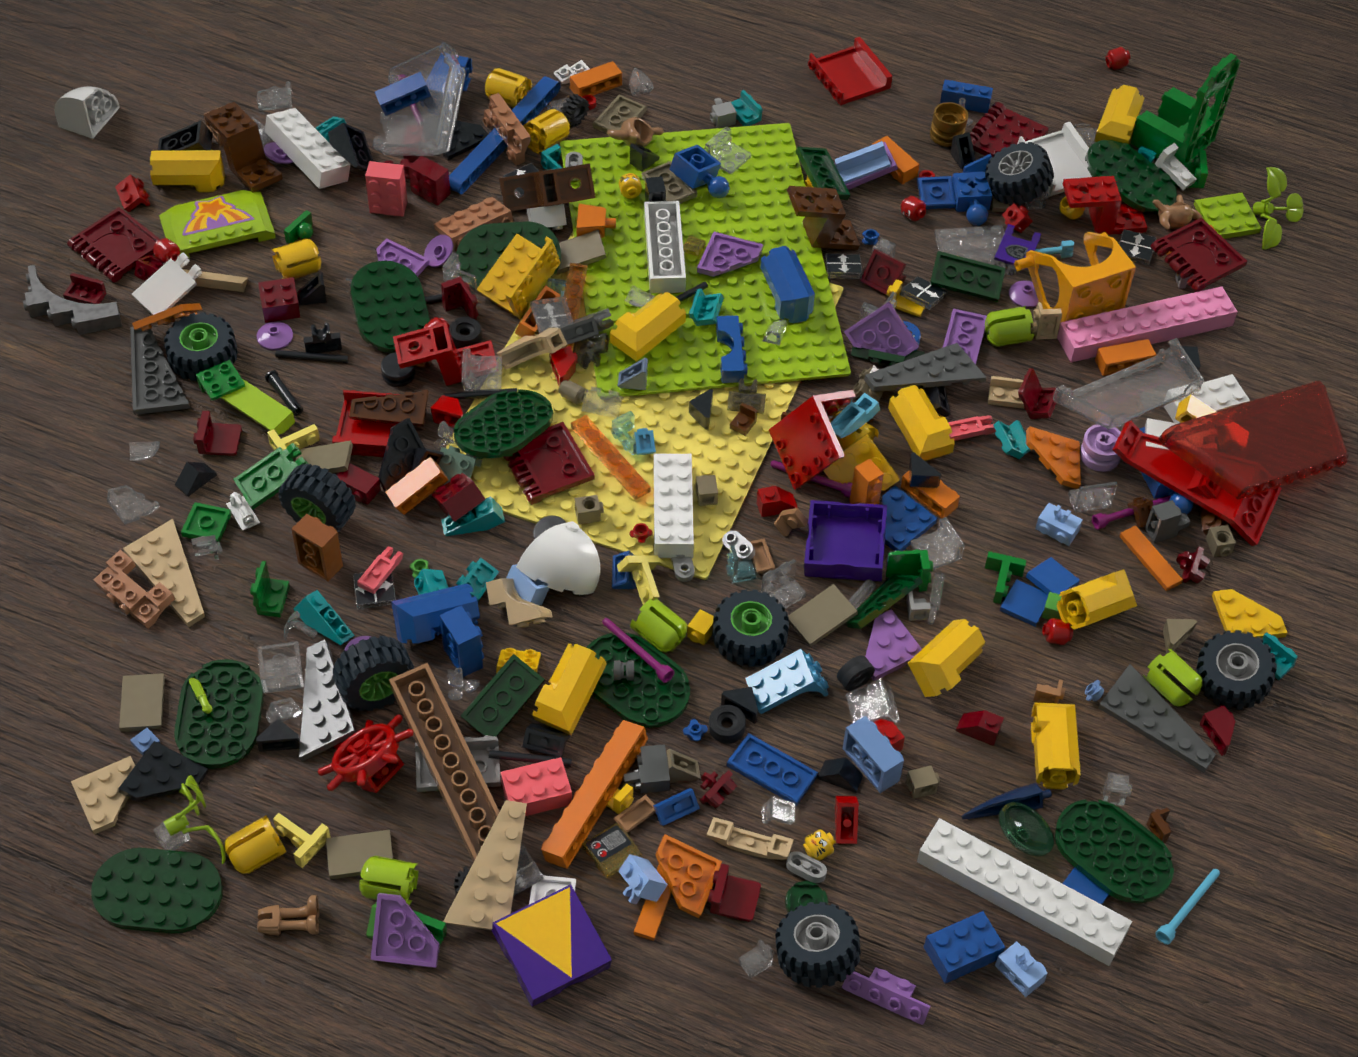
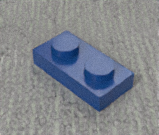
(676, 806)

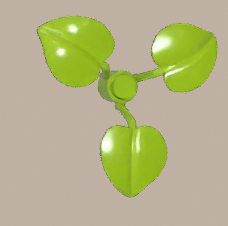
(1275, 185)
(179, 821)

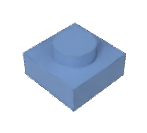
(144, 740)

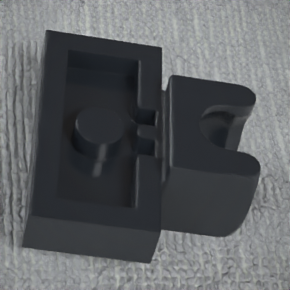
(322, 340)

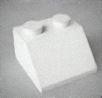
(548, 216)

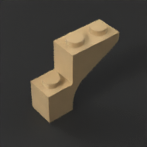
(532, 346)
(519, 611)

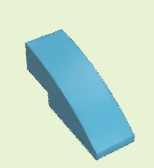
(855, 415)

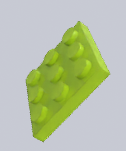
(1228, 215)

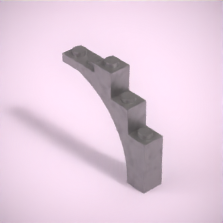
(84, 317)

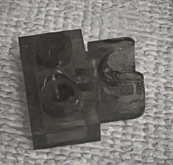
(590, 349)
(748, 396)

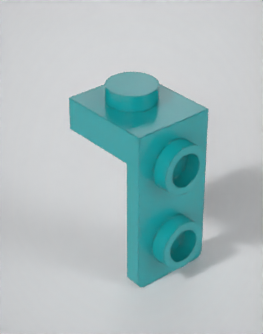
(550, 157)

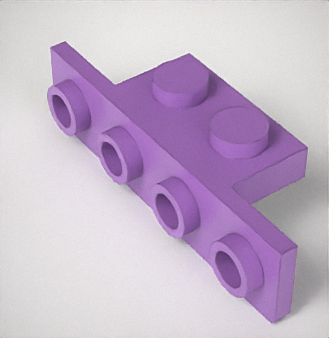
(888, 993)

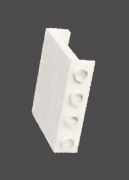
(1066, 155)

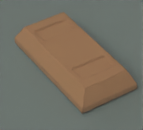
(762, 559)
(635, 814)

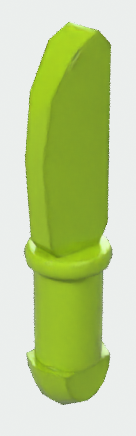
(200, 694)

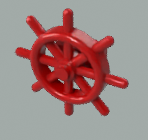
(368, 756)

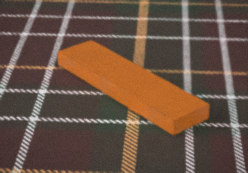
(1151, 558)
(652, 913)

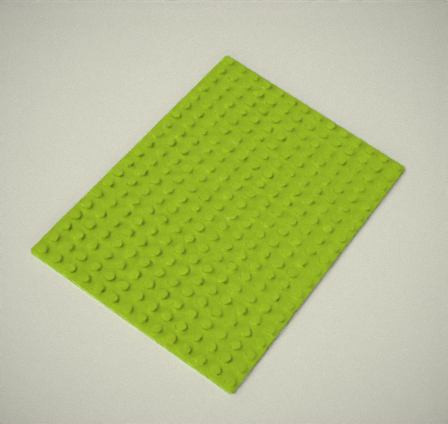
(752, 210)

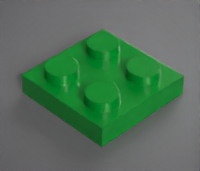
(206, 521)

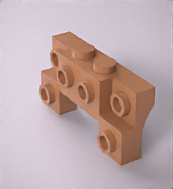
(509, 128)
(128, 594)

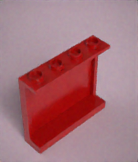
(851, 72)
(367, 437)

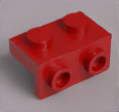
(132, 193)

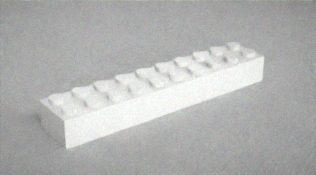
(1024, 891)

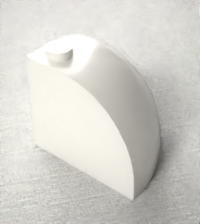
(85, 110)
(563, 559)

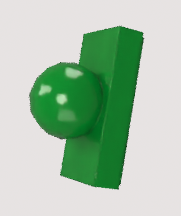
(299, 228)

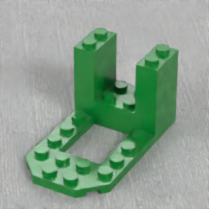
(1186, 119)

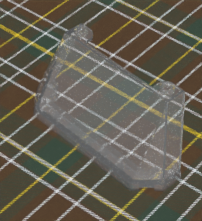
(429, 124)
(1135, 389)

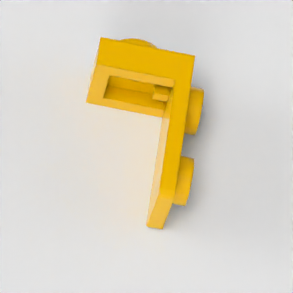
(903, 303)
(621, 799)

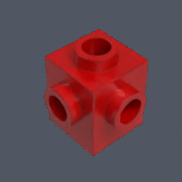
(1017, 216)

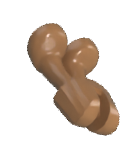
(272, 923)

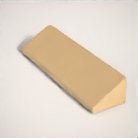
(221, 281)

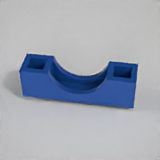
(729, 333)

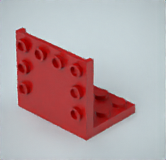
(807, 437)

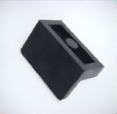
(939, 399)
(545, 740)

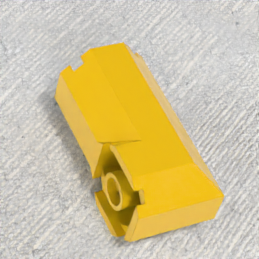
(1120, 115)
(195, 168)
(649, 326)
(920, 423)
(1096, 600)
(946, 657)
(569, 688)
(1055, 745)

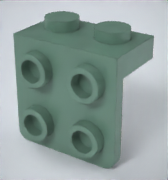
(457, 463)

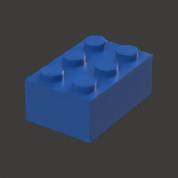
(462, 640)
(963, 947)

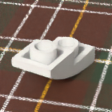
(564, 73)

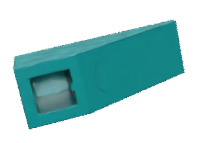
(480, 518)
(321, 617)

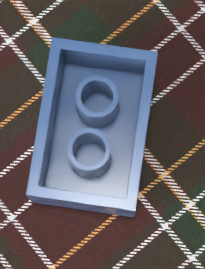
(873, 754)

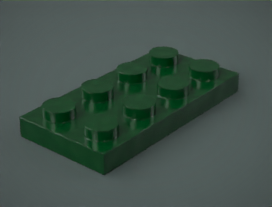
(822, 170)
(967, 276)
(502, 697)

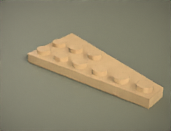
(163, 560)
(491, 879)

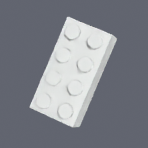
(1216, 394)

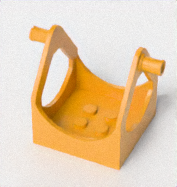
(1085, 289)

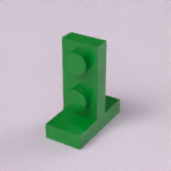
(1006, 566)

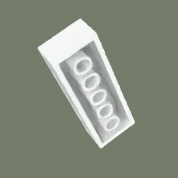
(307, 148)
(664, 247)
(673, 505)

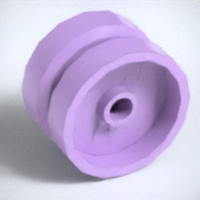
(1097, 448)

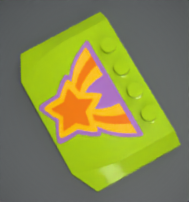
(217, 221)

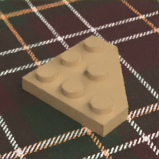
(100, 794)

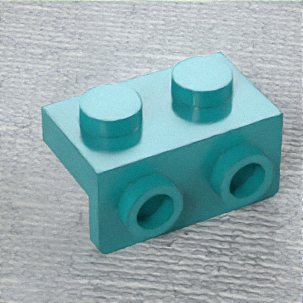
(705, 308)
(1012, 437)
(429, 581)
(1284, 656)

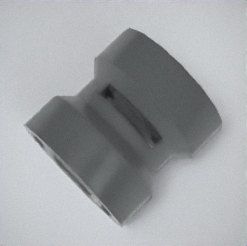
(619, 670)

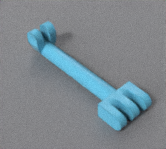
(1065, 249)

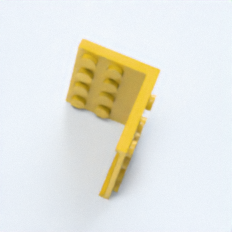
(519, 274)

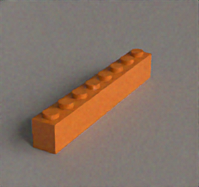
(594, 794)

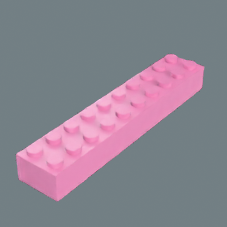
(1152, 321)

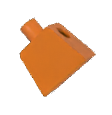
(593, 218)

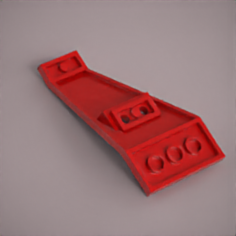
(1245, 515)

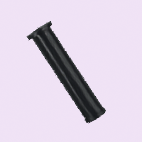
(273, 378)

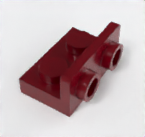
(147, 267)

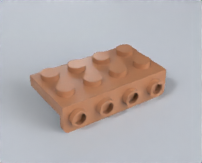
(478, 214)

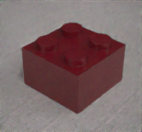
(429, 180)
(279, 300)
(458, 496)

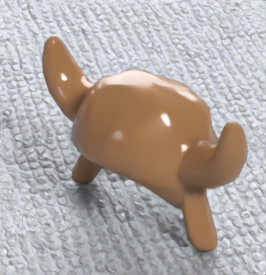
(635, 131)
(1177, 214)

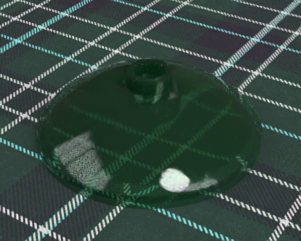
(1026, 829)

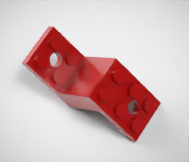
(1103, 204)
(437, 344)

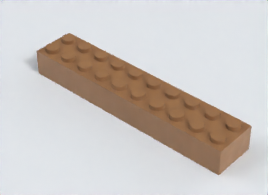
(446, 755)

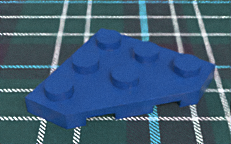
(905, 519)

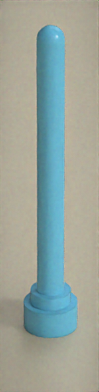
(1167, 932)

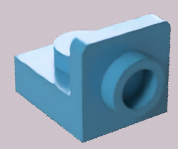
(644, 441)

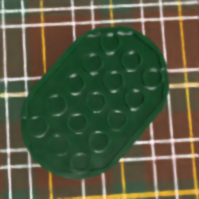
(1135, 176)
(487, 242)
(387, 303)
(503, 424)
(647, 698)
(234, 723)
(1114, 851)
(156, 890)

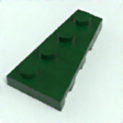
(884, 597)

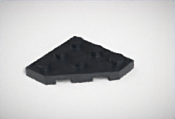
(465, 137)
(399, 453)
(160, 773)

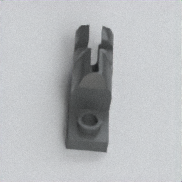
(586, 326)

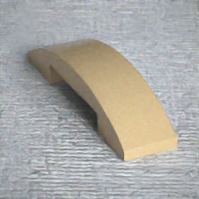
(749, 842)

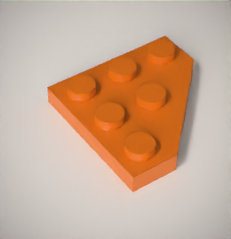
(167, 316)
(1057, 454)
(687, 873)

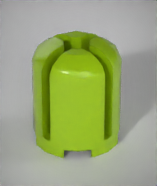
(1009, 326)
(659, 626)
(1166, 686)
(388, 877)

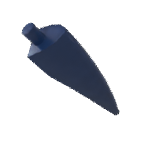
(1028, 795)

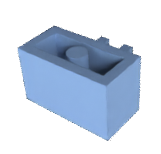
(1059, 524)
(527, 588)
(642, 879)
(1021, 968)

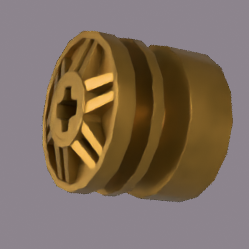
(948, 121)

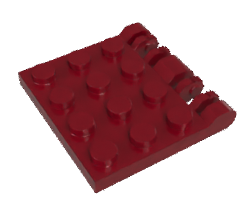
(1002, 128)
(114, 241)
(1199, 251)
(551, 463)

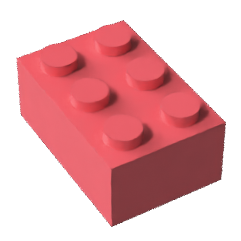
(386, 188)
(539, 785)

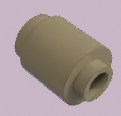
(572, 391)

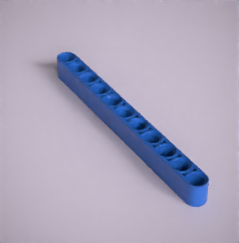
(494, 144)

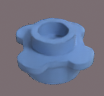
(1094, 691)

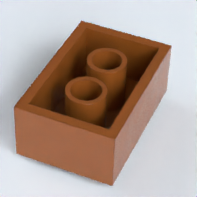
(317, 547)

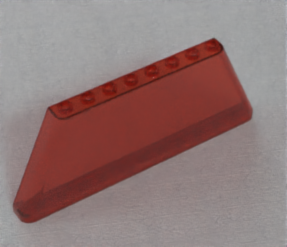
(1262, 441)

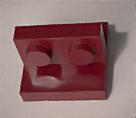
(883, 271)

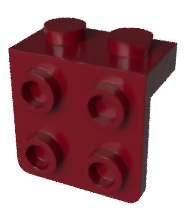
(457, 294)
(1036, 400)
(216, 437)
(733, 895)

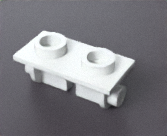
(242, 511)

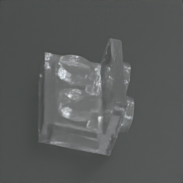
(602, 403)

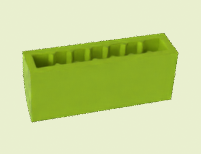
(261, 408)

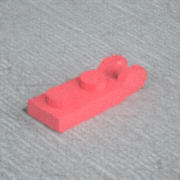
(971, 427)
(379, 570)

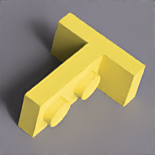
(301, 439)
(641, 571)
(307, 844)

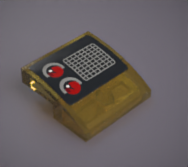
(610, 849)

